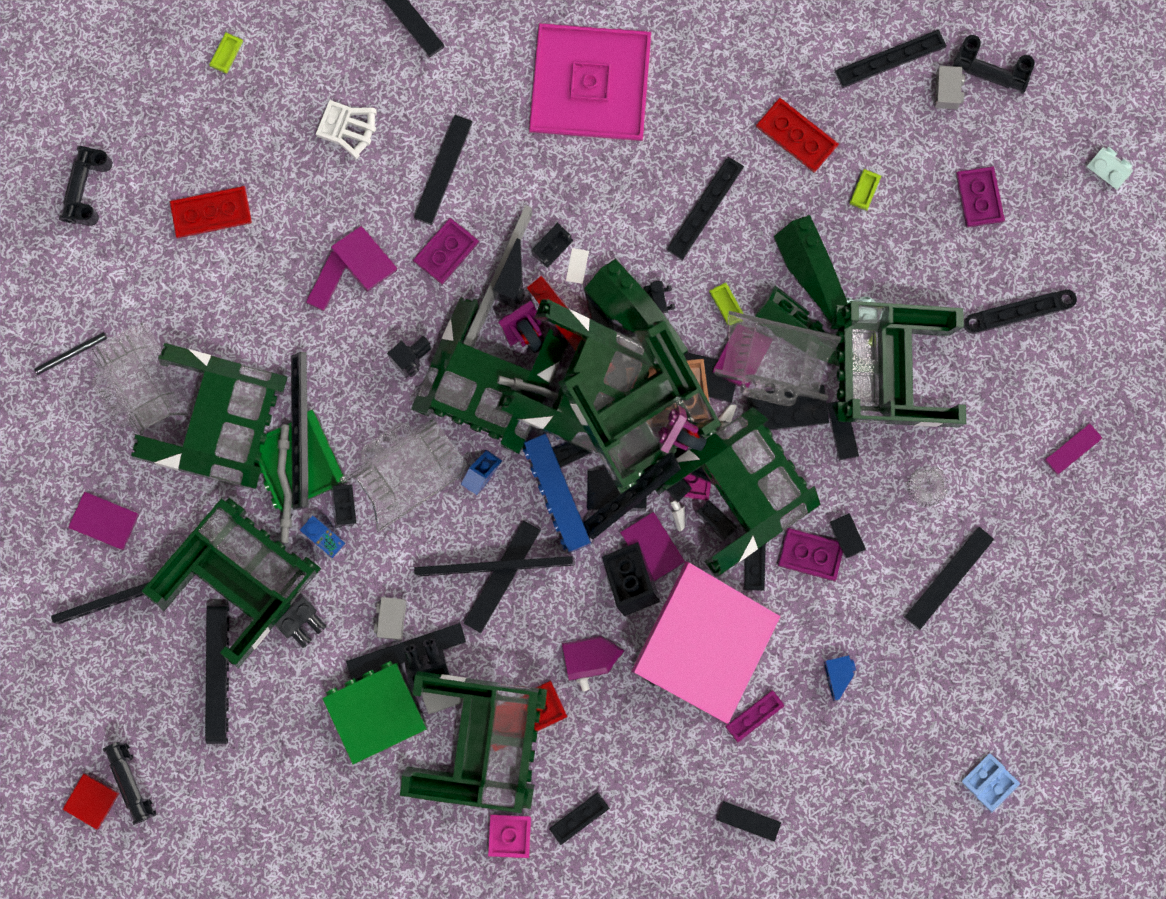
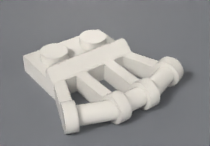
(336, 120)

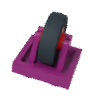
(522, 327)
(680, 432)

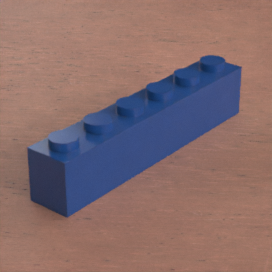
(558, 494)

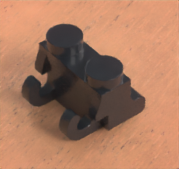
(658, 295)

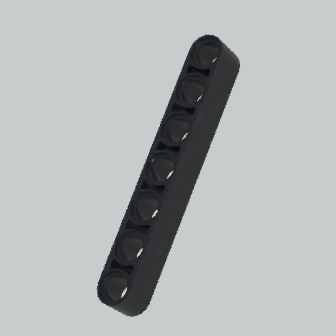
(216, 675)

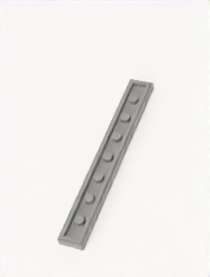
(489, 297)

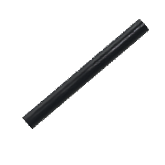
(70, 353)

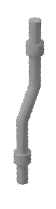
(518, 384)
(283, 446)

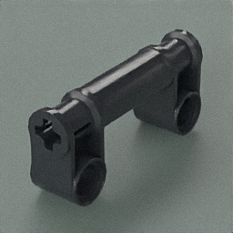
(1017, 79)
(74, 210)
(118, 757)

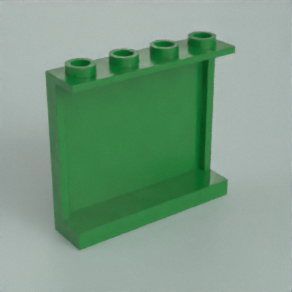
(322, 464)
(374, 712)

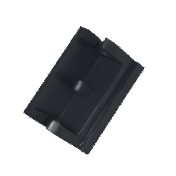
(552, 245)
(343, 505)
(716, 520)
(848, 535)

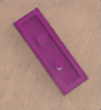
(326, 283)
(1073, 449)
(754, 716)

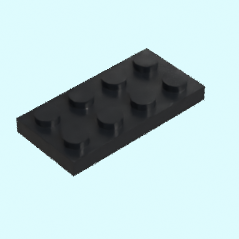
(801, 414)

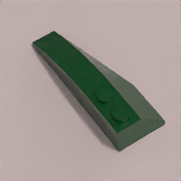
(810, 264)
(626, 300)
(784, 309)

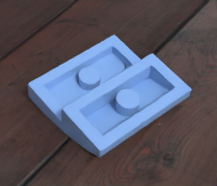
(990, 783)

